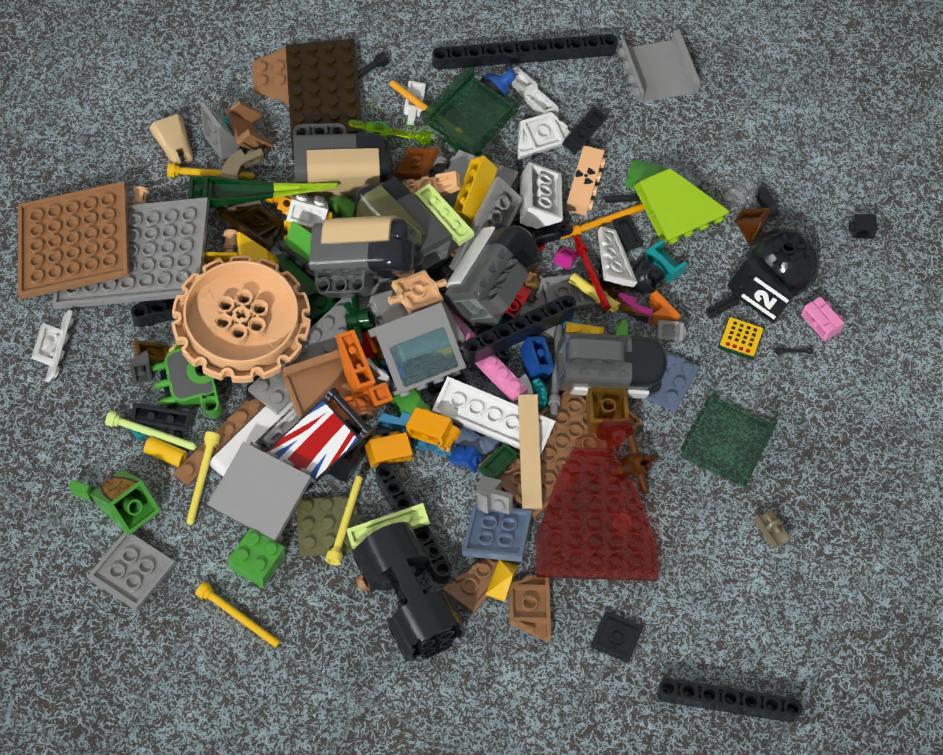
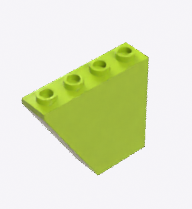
(677, 206)

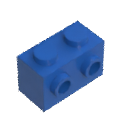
(536, 358)

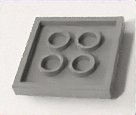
(131, 570)

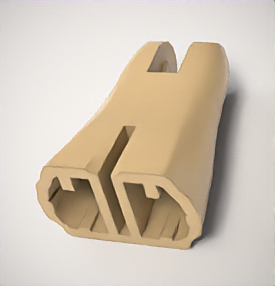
(172, 138)

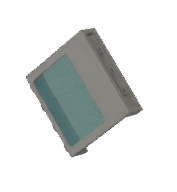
(419, 349)

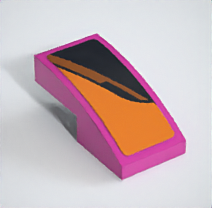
(629, 306)

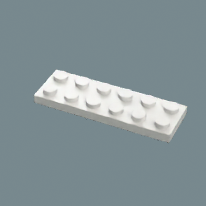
(485, 413)

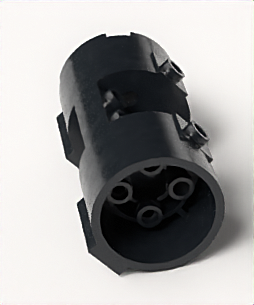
(425, 621)

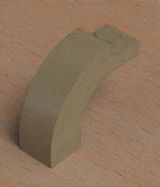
(238, 162)

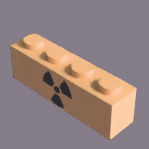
(585, 180)

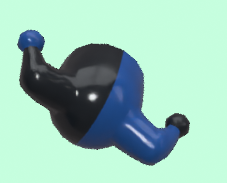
(498, 83)

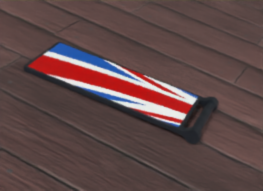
(321, 437)

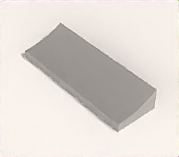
(497, 207)

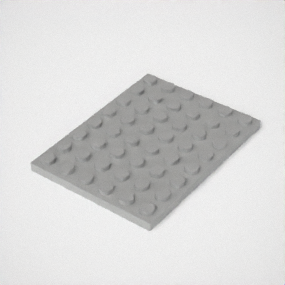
(164, 251)

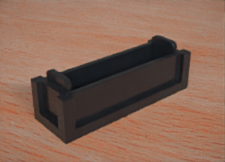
(584, 130)

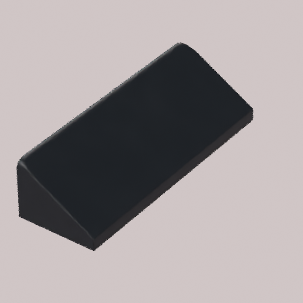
(161, 416)

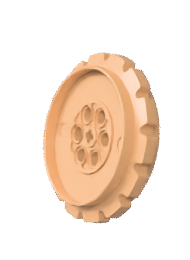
(256, 352)

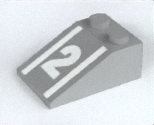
(218, 132)

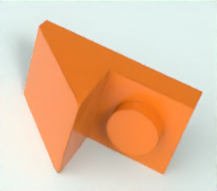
(662, 309)

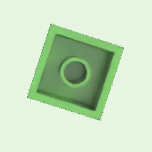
(256, 557)

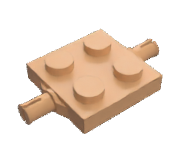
(417, 292)

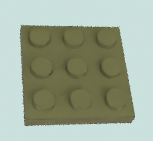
(319, 523)

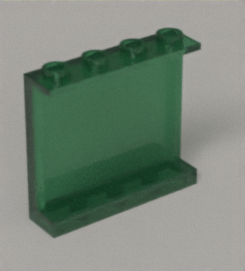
(469, 112)
(727, 440)

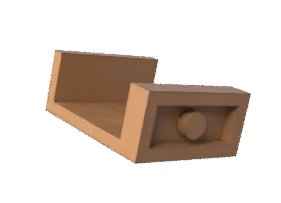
(242, 122)

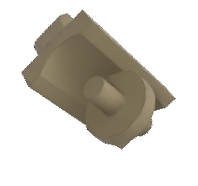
(772, 529)

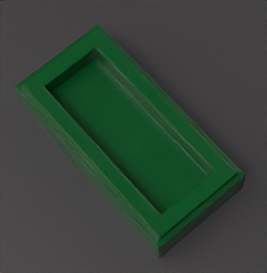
(499, 461)

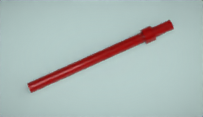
(582, 251)

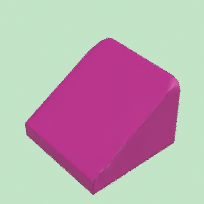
(565, 257)

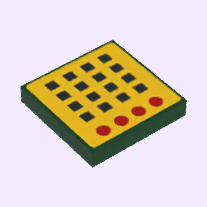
(741, 338)

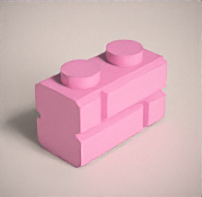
(823, 318)

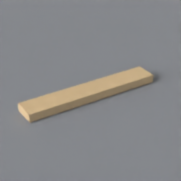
(529, 452)

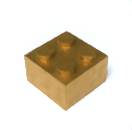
(605, 404)

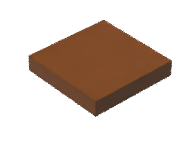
(416, 163)

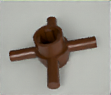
(637, 463)

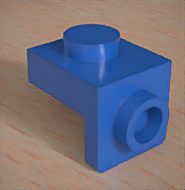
(466, 456)

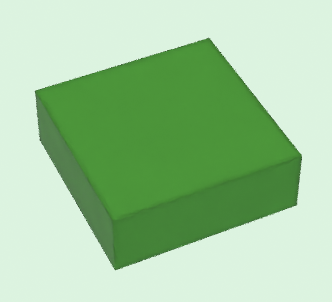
(81, 490)

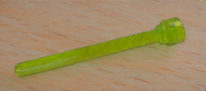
(423, 137)

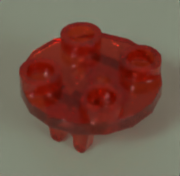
(614, 432)

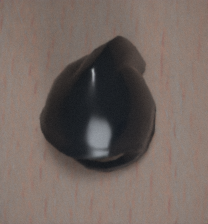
(643, 272)

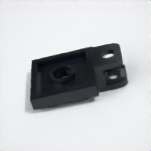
(551, 232)

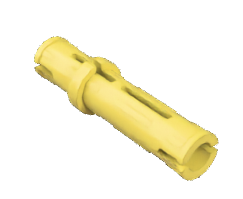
(588, 289)

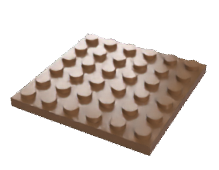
(73, 240)

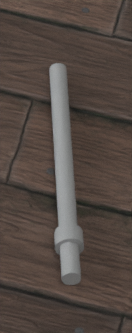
(554, 398)

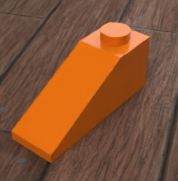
(354, 362)

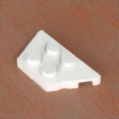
(540, 134)

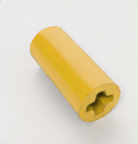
(165, 451)

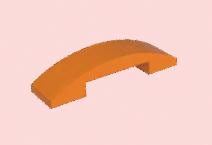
(365, 400)

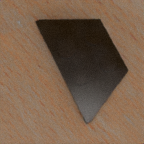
(255, 223)

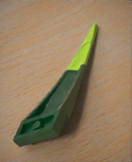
(233, 191)

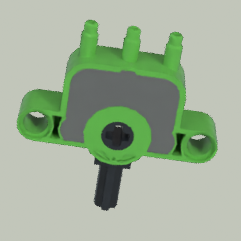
(188, 385)

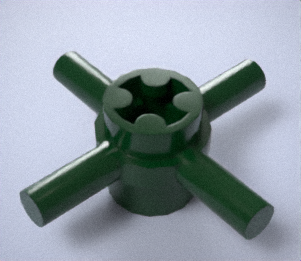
(357, 318)

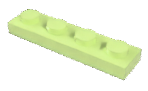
(444, 214)
(414, 515)

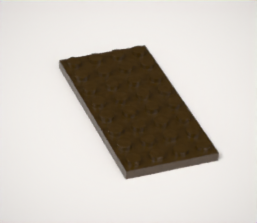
(323, 84)

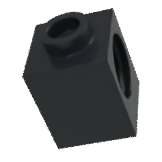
(863, 226)

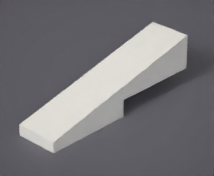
(532, 95)

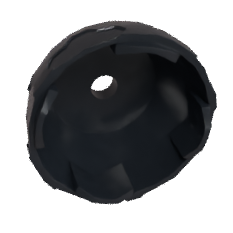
(793, 268)

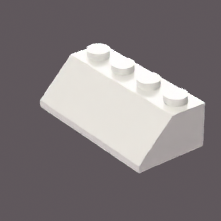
(541, 196)

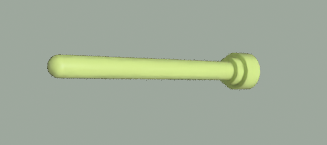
(114, 419)

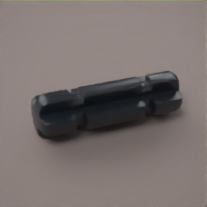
(722, 306)

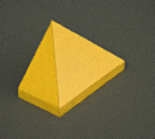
(502, 580)

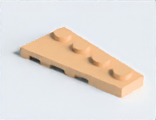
(443, 183)

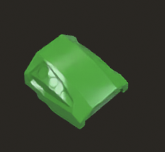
(641, 170)

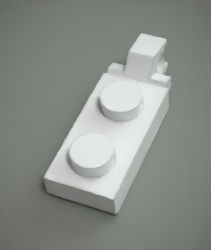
(410, 109)

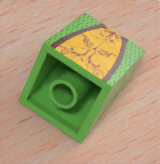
(125, 501)

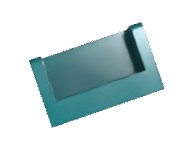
(663, 260)

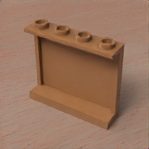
(313, 379)

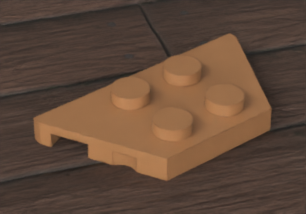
(271, 76)
(531, 606)

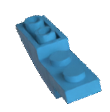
(399, 424)

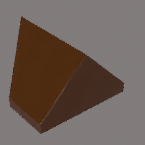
(752, 222)

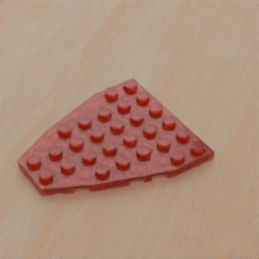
(595, 524)

